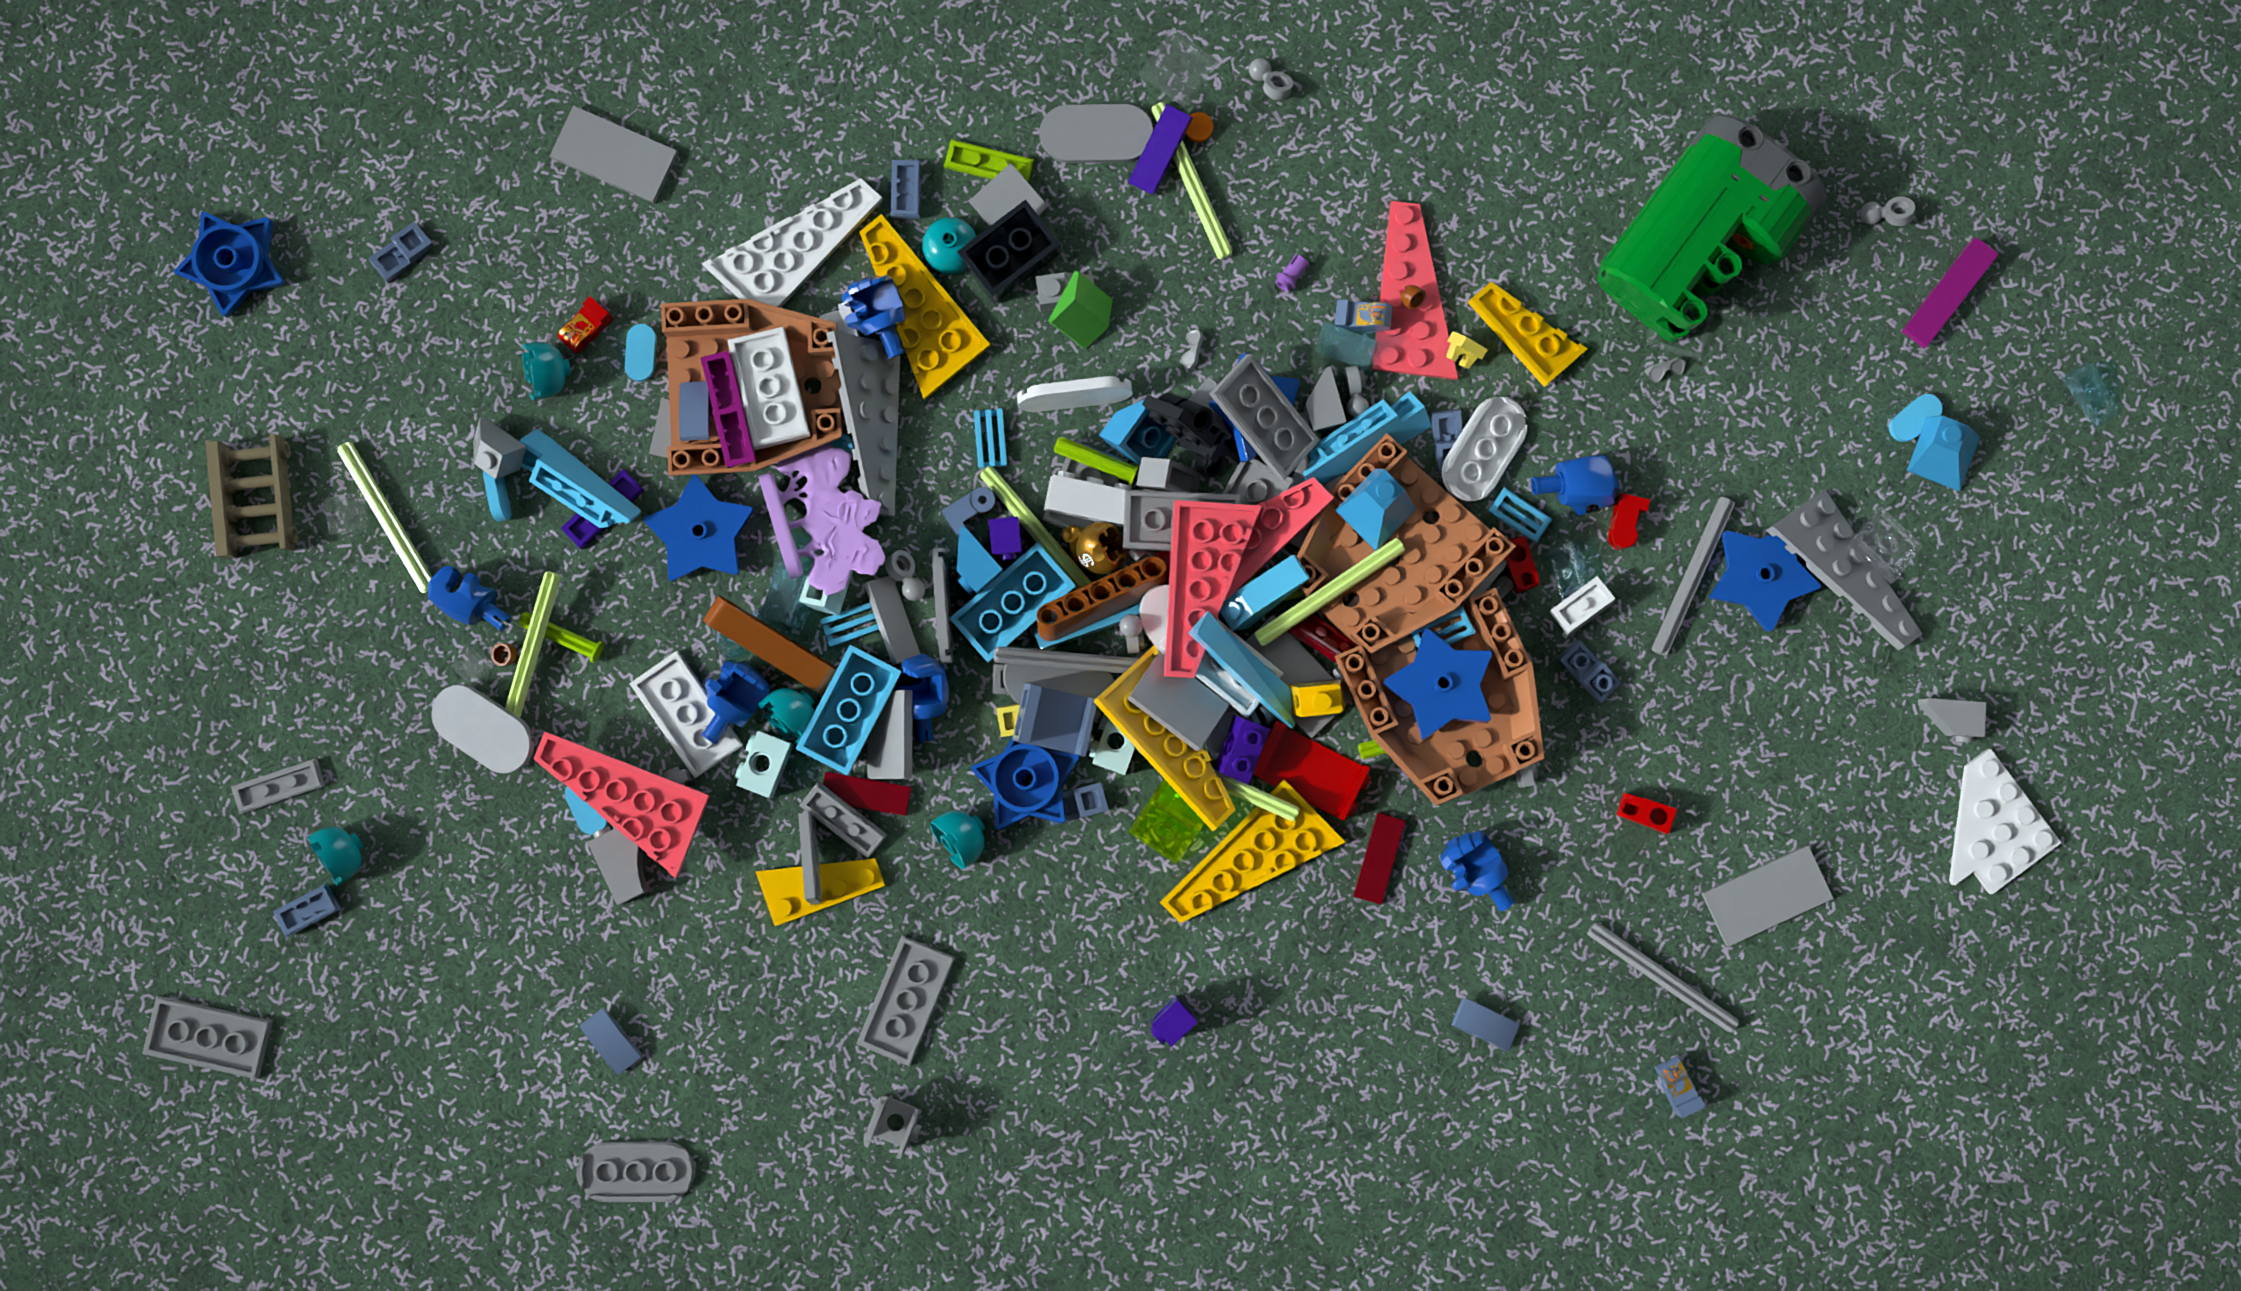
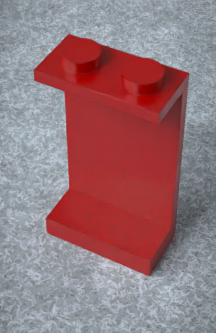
(1312, 771)

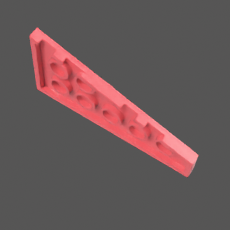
(1420, 336)
(1274, 528)
(1203, 562)
(640, 804)

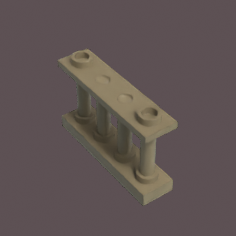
(223, 486)

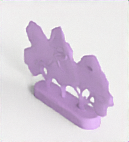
(832, 519)

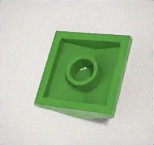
(1082, 311)

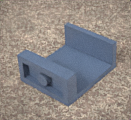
(1056, 720)

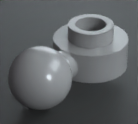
(1276, 84)
(1897, 211)
(1354, 382)
(901, 568)
(1131, 627)

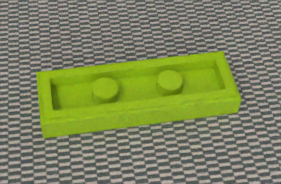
(984, 161)

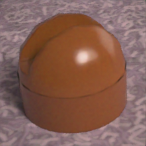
(1413, 297)
(501, 648)

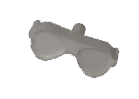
(1191, 357)
(1658, 370)

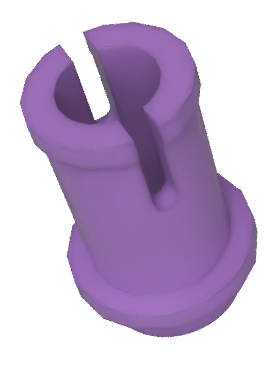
(1290, 275)

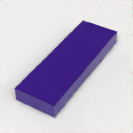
(1160, 149)
(582, 530)

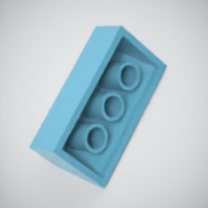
(1011, 601)
(848, 710)

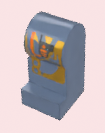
(1363, 316)
(975, 503)
(1679, 1088)

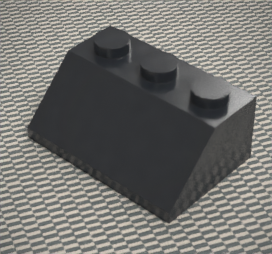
(1010, 251)

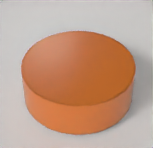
(1200, 127)

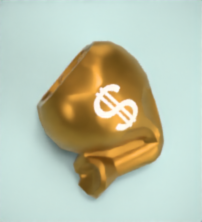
(1096, 546)

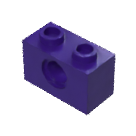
(1006, 539)
(1241, 749)
(1172, 1022)

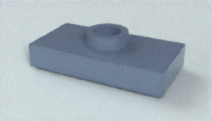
(906, 189)
(307, 910)

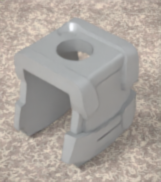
(879, 1127)

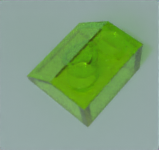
(1167, 823)

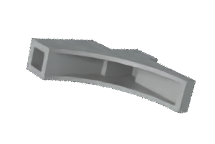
(622, 859)

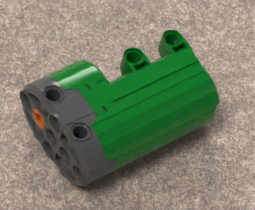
(1722, 190)

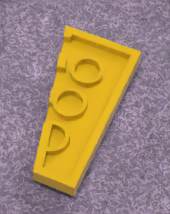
(1532, 340)
(839, 882)

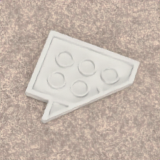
(1996, 826)

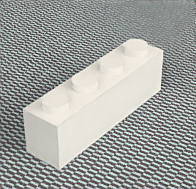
(1086, 498)

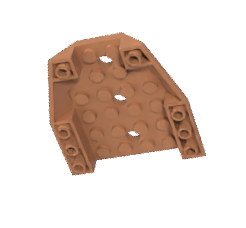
(703, 330)
(1434, 572)
(1439, 763)

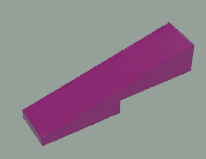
(1949, 292)
(728, 409)

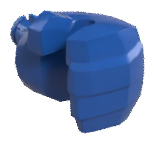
(876, 310)
(1581, 483)
(469, 602)
(929, 692)
(733, 697)
(1477, 867)

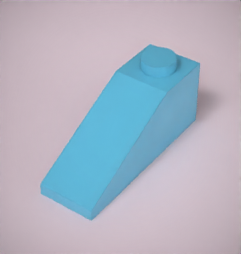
(1263, 594)

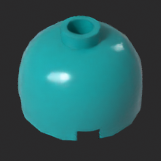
(940, 254)
(544, 369)
(788, 712)
(960, 836)
(337, 852)

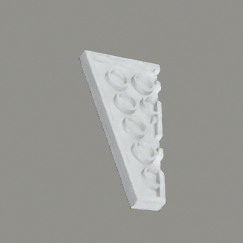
(788, 253)

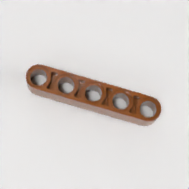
(1094, 609)
(770, 644)

